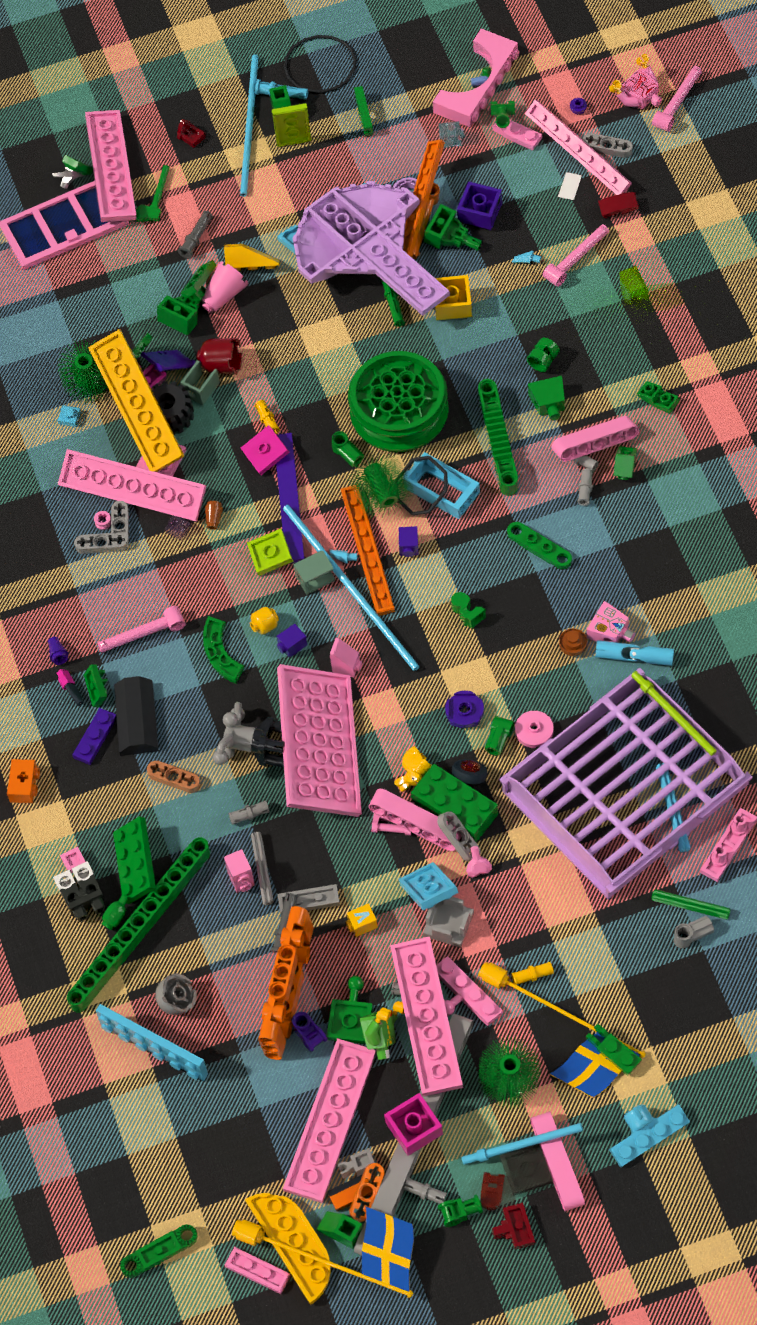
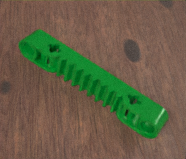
(498, 437)

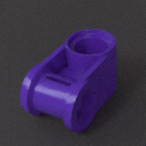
(310, 1034)

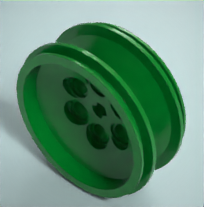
(407, 376)

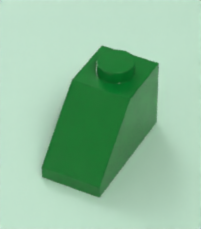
(625, 462)

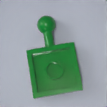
(346, 1015)

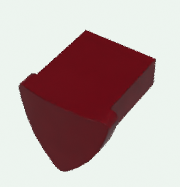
(189, 133)

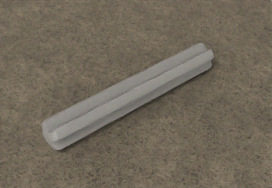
(262, 869)

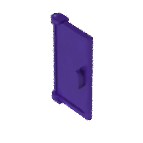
(168, 360)

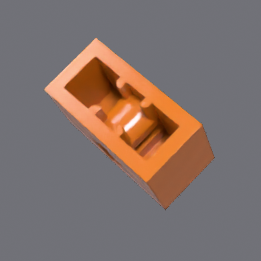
(22, 781)

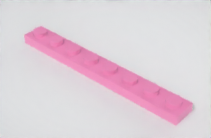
(578, 148)

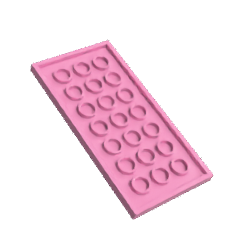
(318, 741)

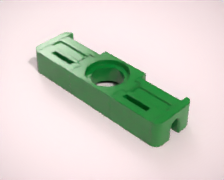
(363, 111)

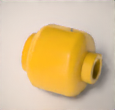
(264, 620)

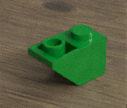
(279, 97)
(340, 1228)

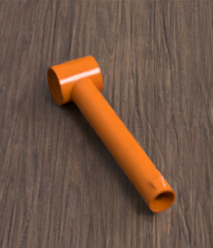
(433, 200)

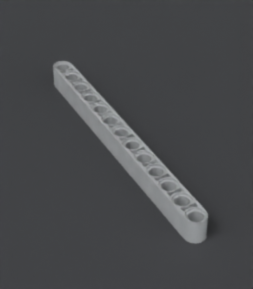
(401, 1164)

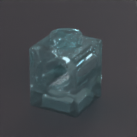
(451, 134)

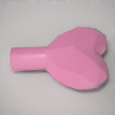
(478, 864)

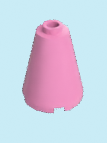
(223, 287)

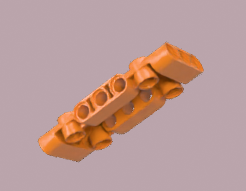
(290, 957)

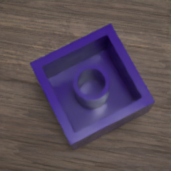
(479, 205)

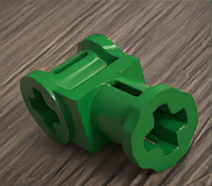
(459, 1210)

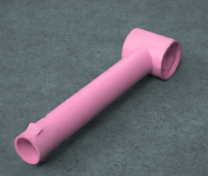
(665, 119)
(557, 274)
(171, 619)

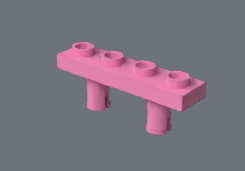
(728, 845)

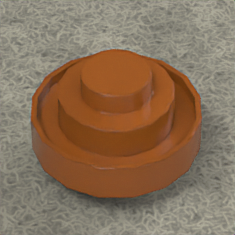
(573, 642)

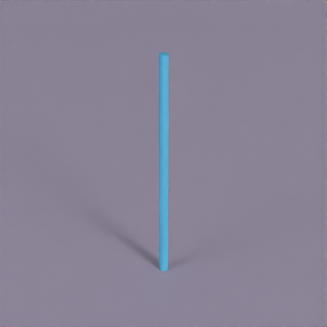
(249, 126)

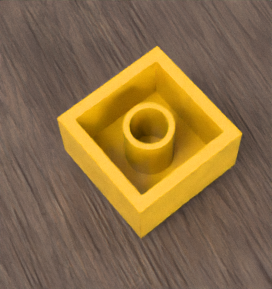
(459, 302)

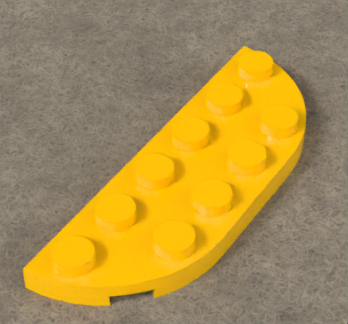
(287, 1224)

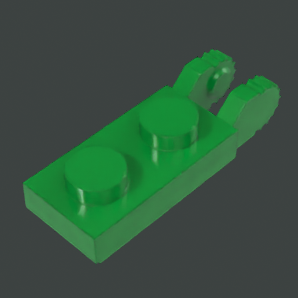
(614, 1050)

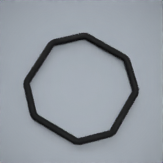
(439, 498)

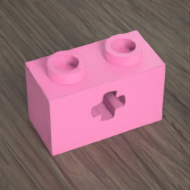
(239, 871)

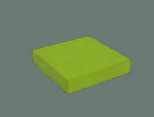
(270, 552)

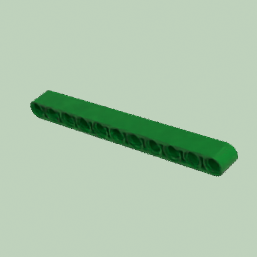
(137, 933)

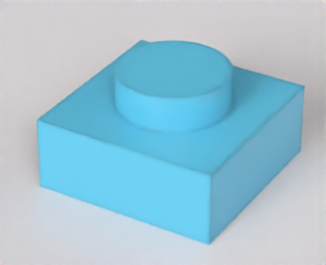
(69, 416)

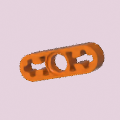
(378, 1179)

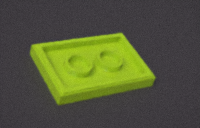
(291, 125)

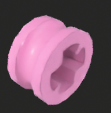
(105, 515)

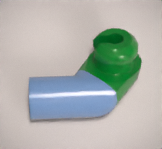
(477, 81)

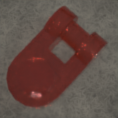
(492, 1197)

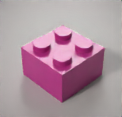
(413, 1124)

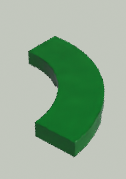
(216, 653)

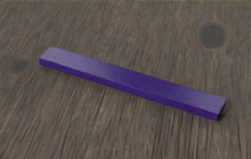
(289, 496)

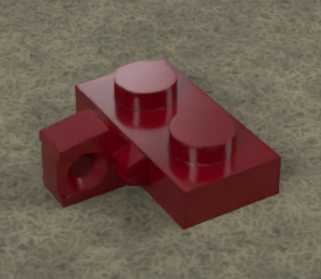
(515, 1227)

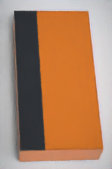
(344, 1194)

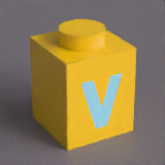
(361, 920)

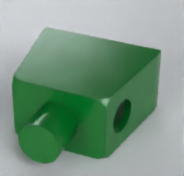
(548, 396)

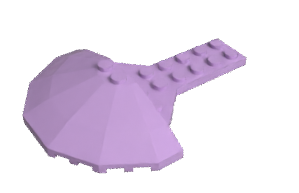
(364, 233)

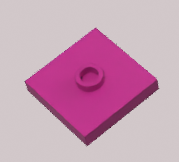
(265, 450)

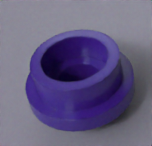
(578, 105)

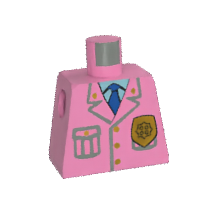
(609, 625)

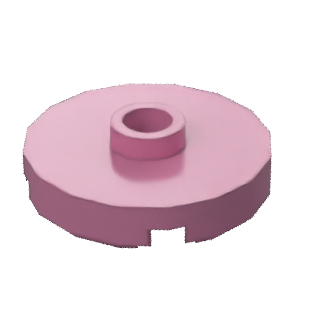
(533, 737)

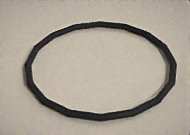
(325, 37)

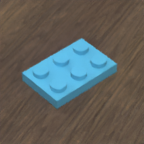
(428, 886)

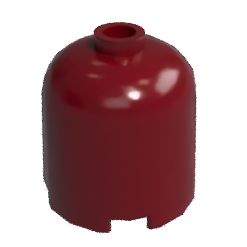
(220, 355)

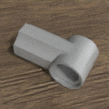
(693, 930)

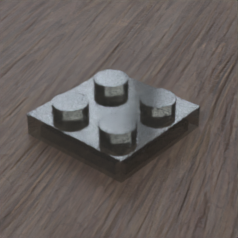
(526, 1169)

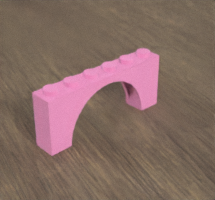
(467, 105)

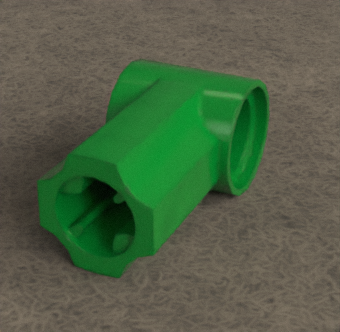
(346, 449)
(500, 731)

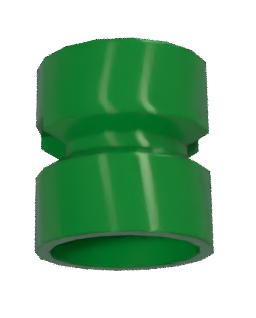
(543, 354)

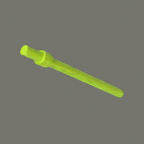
(647, 687)

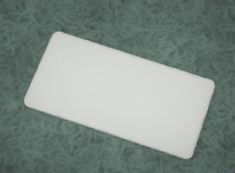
(569, 186)

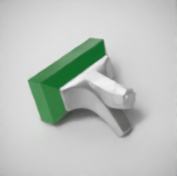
(72, 170)

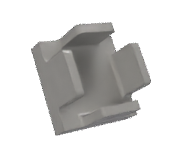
(448, 921)

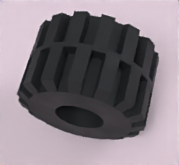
(175, 405)

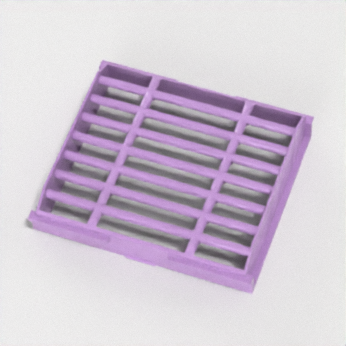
(569, 844)

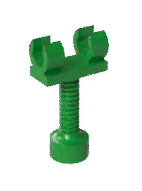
(502, 112)

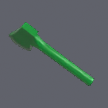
(153, 213)

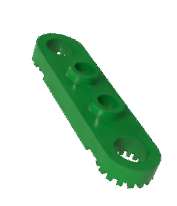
(539, 545)
(158, 1251)

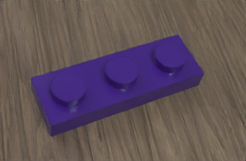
(94, 736)

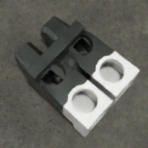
(81, 898)

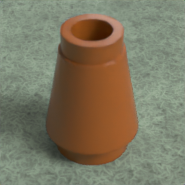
(213, 514)

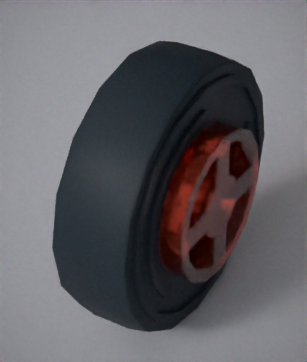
(469, 771)

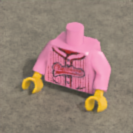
(640, 88)

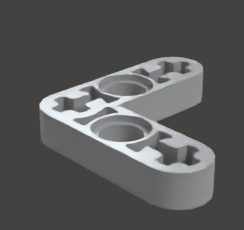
(115, 535)

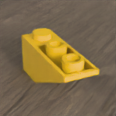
(244, 256)

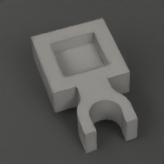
(358, 1164)

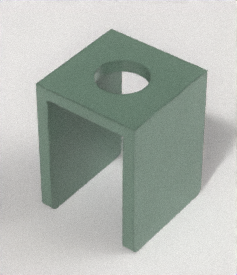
(206, 389)
(314, 572)

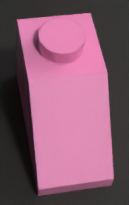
(344, 659)

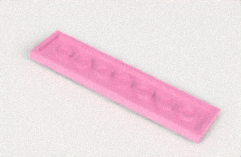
(110, 166)
(132, 485)
(426, 1016)
(329, 1121)

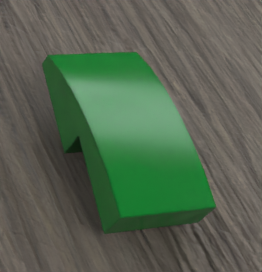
(655, 396)

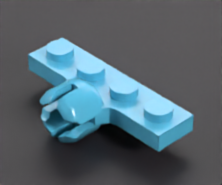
(647, 1131)

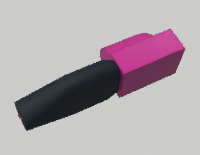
(68, 684)

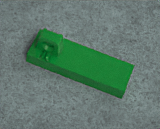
(194, 285)

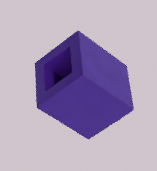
(408, 541)
(291, 640)

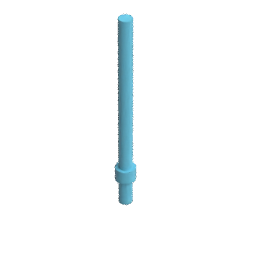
(484, 1155)

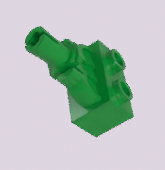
(448, 231)
(179, 313)

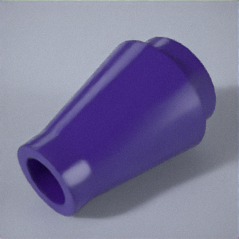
(57, 652)

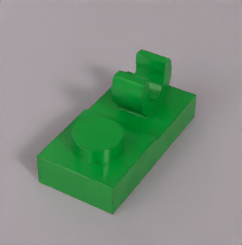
(95, 685)

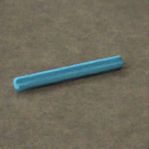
(676, 819)

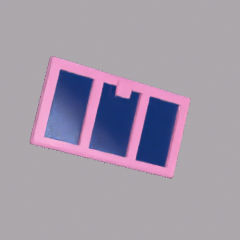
(57, 226)

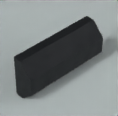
(136, 716)

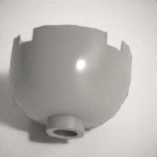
(175, 994)

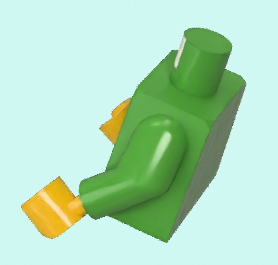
(379, 1029)

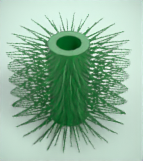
(84, 371)
(380, 485)
(509, 1072)

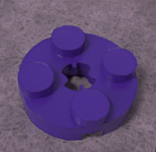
(471, 717)

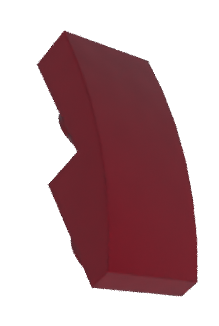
(618, 203)

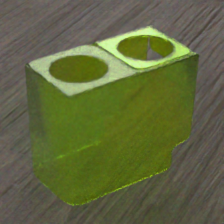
(632, 285)

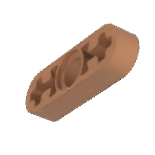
(169, 769)

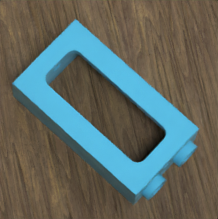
(469, 487)

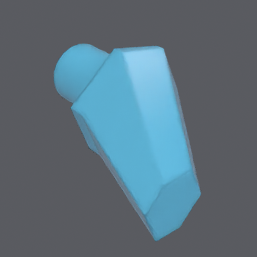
(527, 258)
(343, 556)

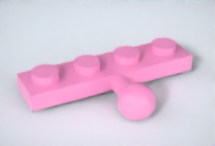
(466, 992)

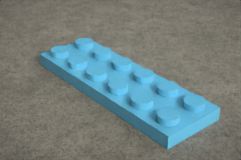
(147, 1040)

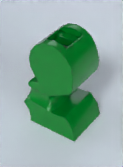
(461, 605)

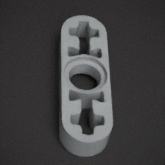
(621, 143)
(450, 833)

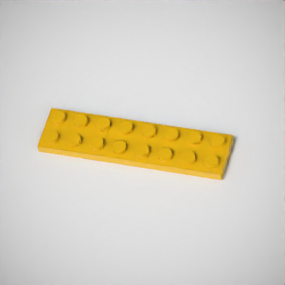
(136, 401)

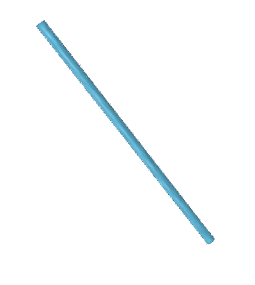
(353, 590)

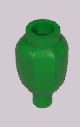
(114, 913)

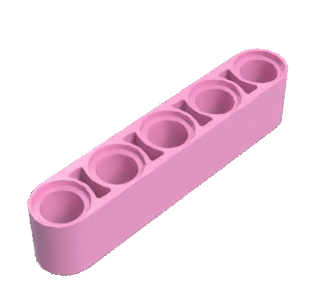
(595, 438)
(410, 817)
(558, 1163)

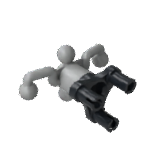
(249, 739)

